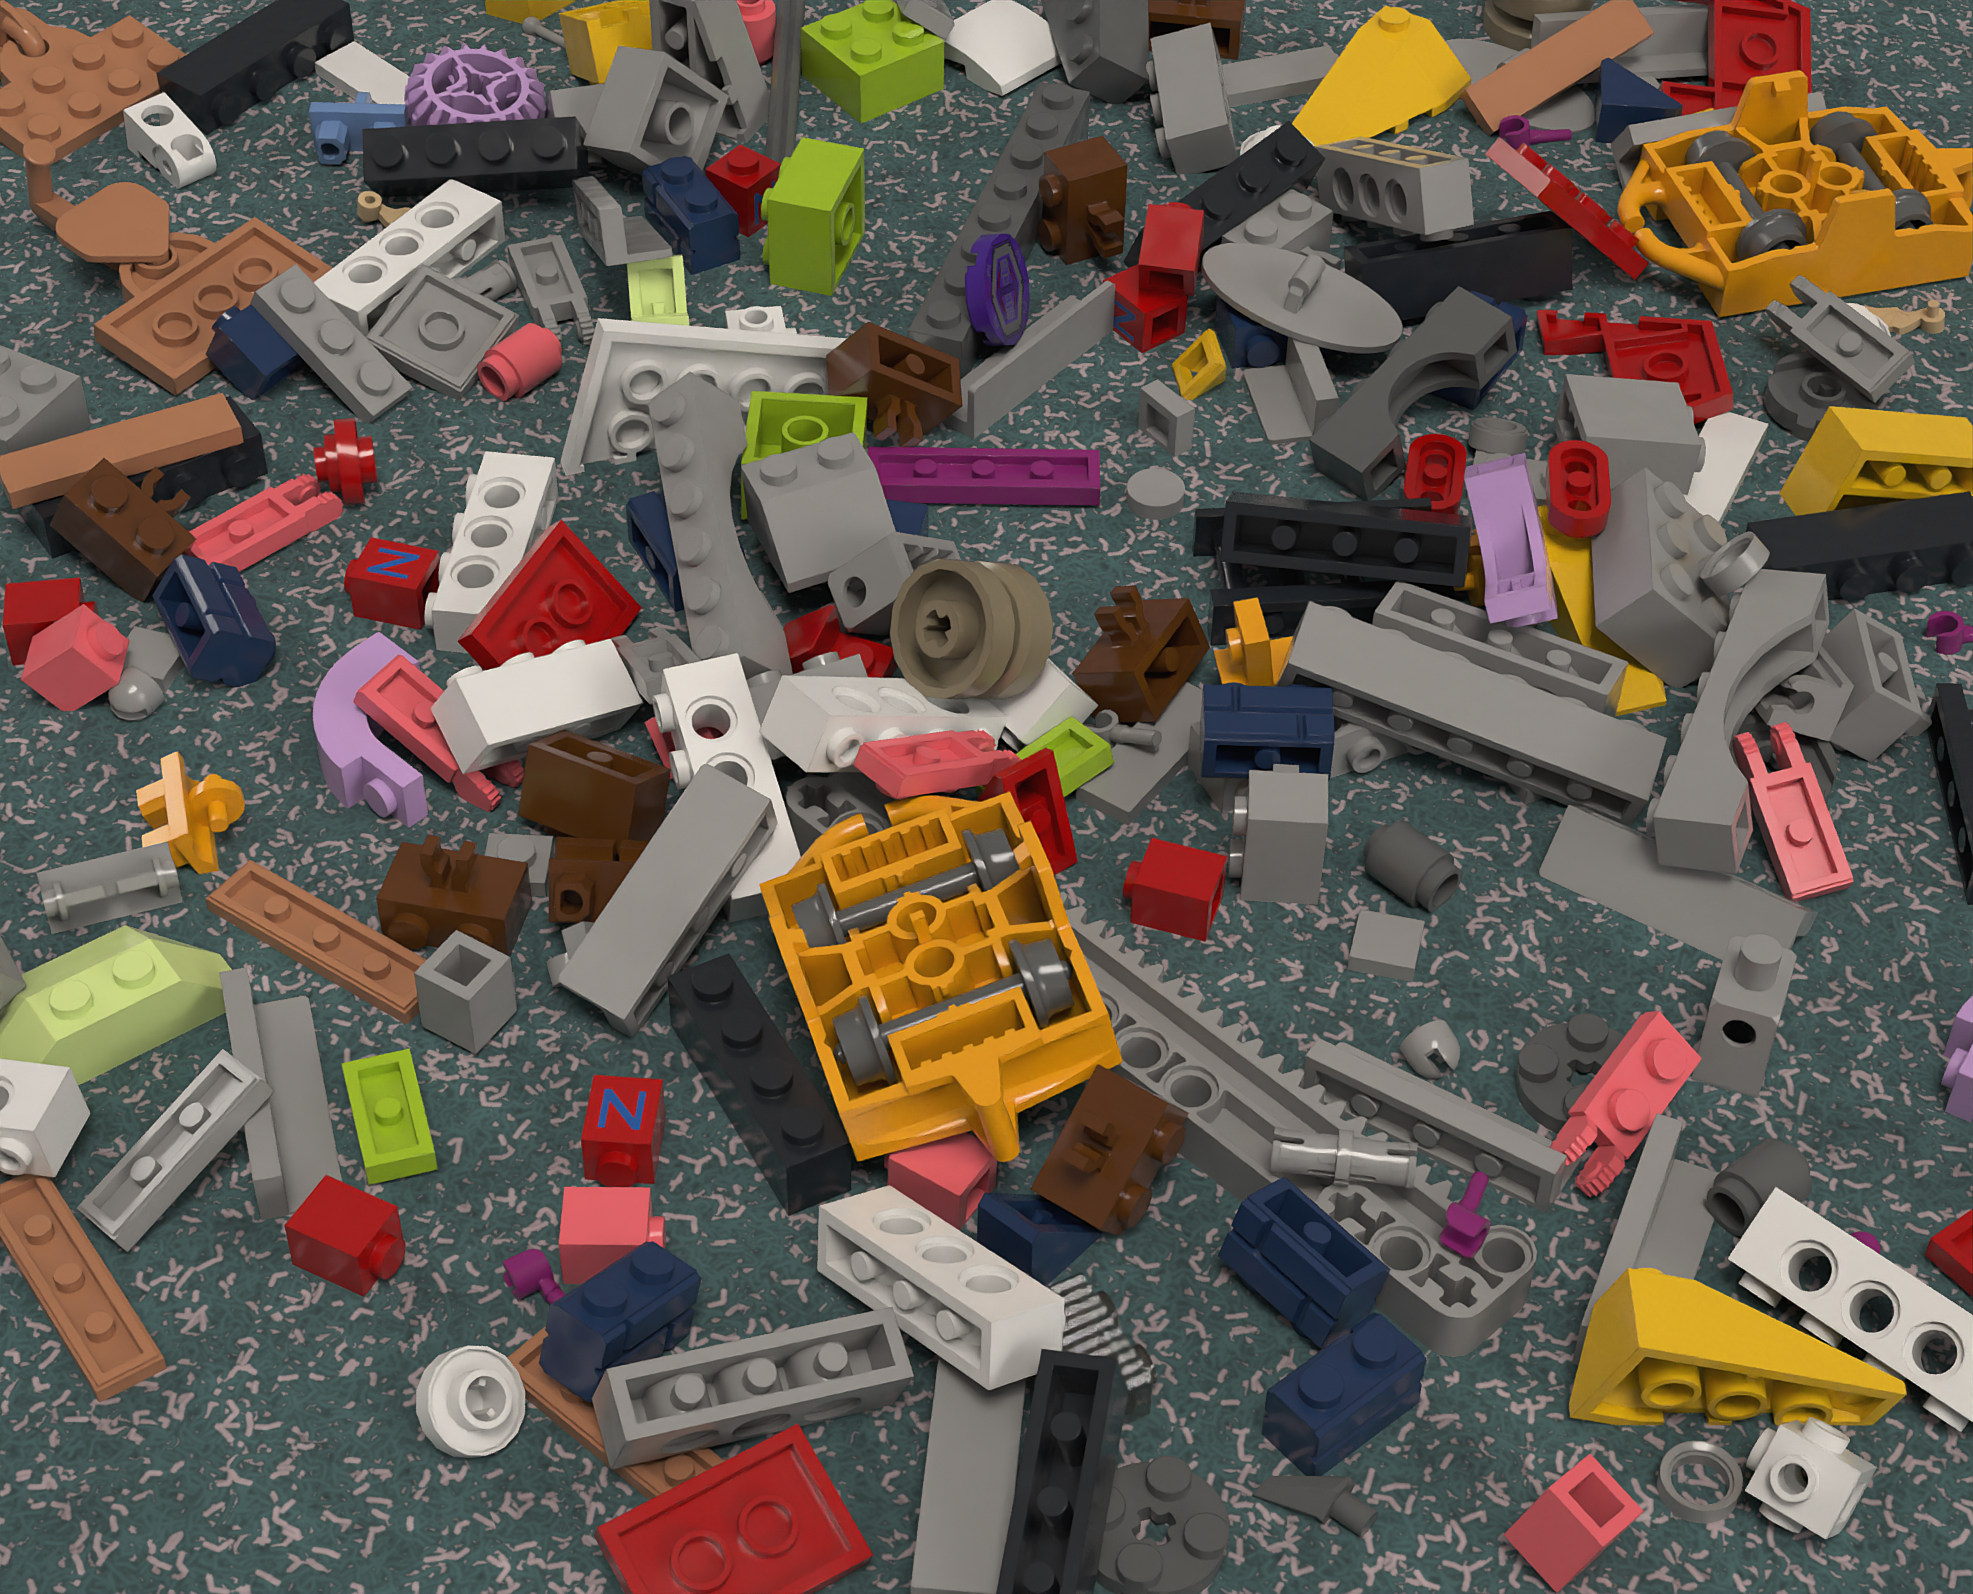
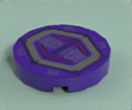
(998, 289)

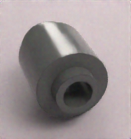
(1411, 865)
(1750, 1180)

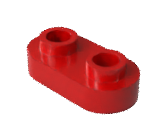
(1436, 472)
(1578, 488)

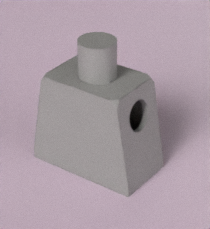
(871, 581)
(1752, 990)

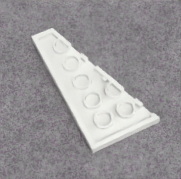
(639, 360)

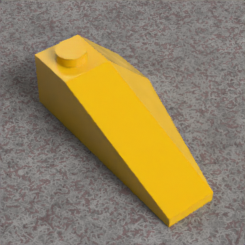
(1383, 79)
(1574, 594)
(1690, 1349)

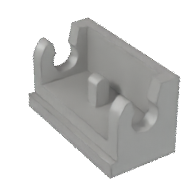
(1809, 699)

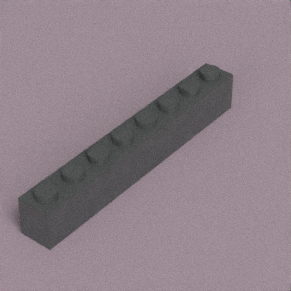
(1005, 206)

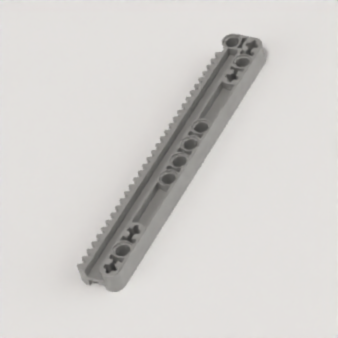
(1237, 1104)

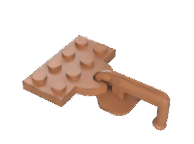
(73, 84)
(169, 281)

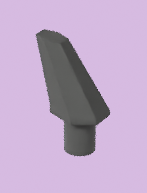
(1320, 1499)

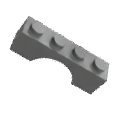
(1455, 346)

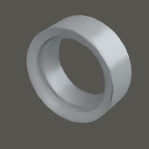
(1734, 564)
(1709, 1455)

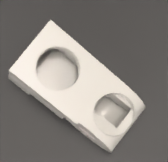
(174, 146)

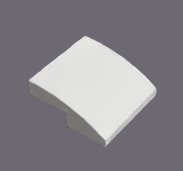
(1002, 45)

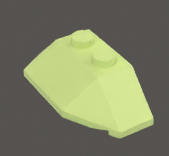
(111, 1002)

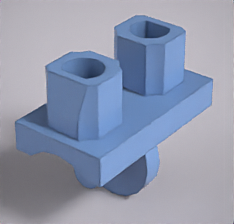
(340, 125)

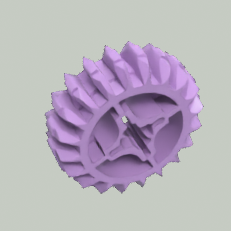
(472, 88)

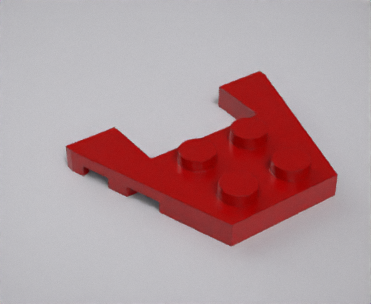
(1746, 43)
(1652, 351)

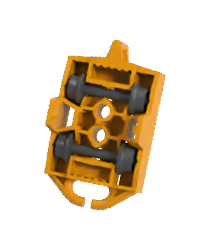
(1804, 194)
(943, 960)

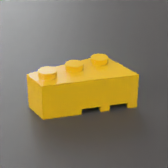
(598, 30)
(1880, 459)

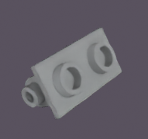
(109, 887)

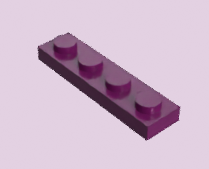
(988, 475)

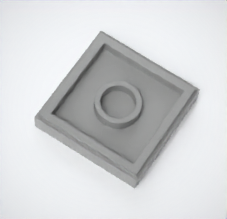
(440, 331)

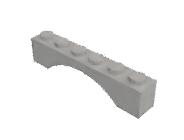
(697, 445)
(1705, 800)

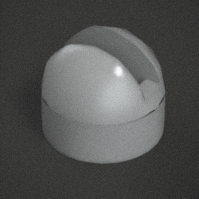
(135, 695)
(1429, 1039)

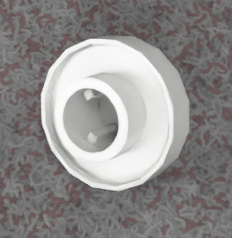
(464, 1392)

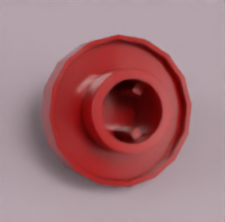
(346, 461)

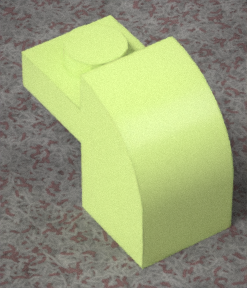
(658, 291)

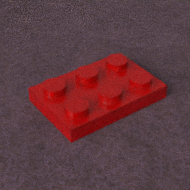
(1559, 196)
(550, 600)
(740, 1528)

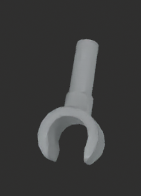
(1112, 732)

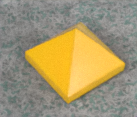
(1202, 357)

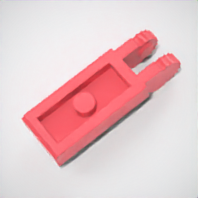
(265, 523)
(401, 703)
(932, 762)
(1793, 817)
(1624, 1099)

